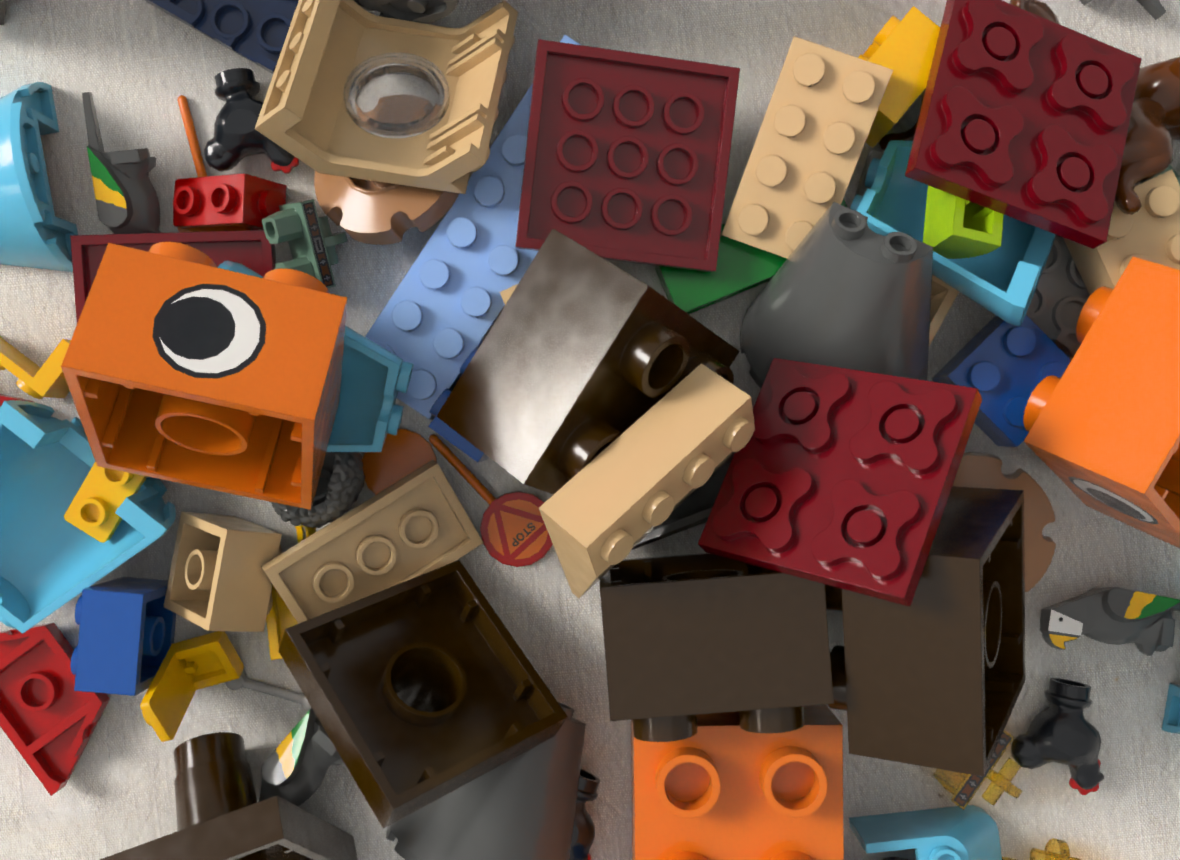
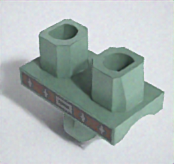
(308, 238)

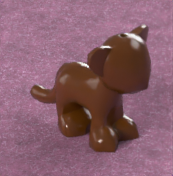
(1150, 130)

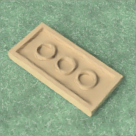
(805, 146)
(375, 546)

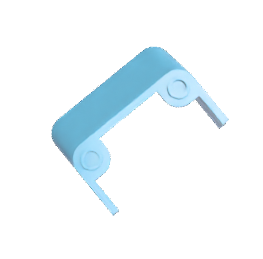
(933, 833)

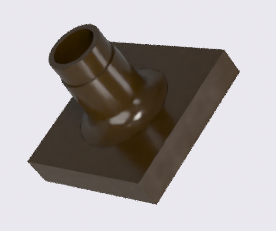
(420, 689)
(225, 822)

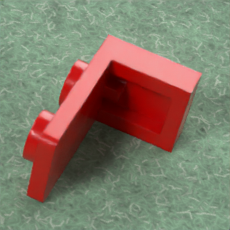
(226, 201)

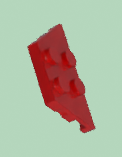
(39, 703)

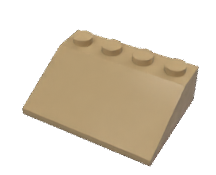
(646, 475)

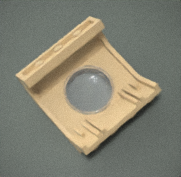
(388, 94)

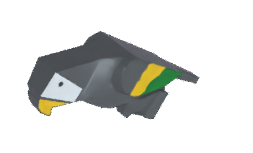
(121, 182)
(1112, 617)
(299, 762)

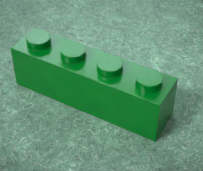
(737, 270)

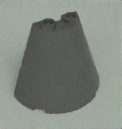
(845, 302)
(507, 813)

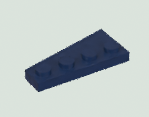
(245, 26)

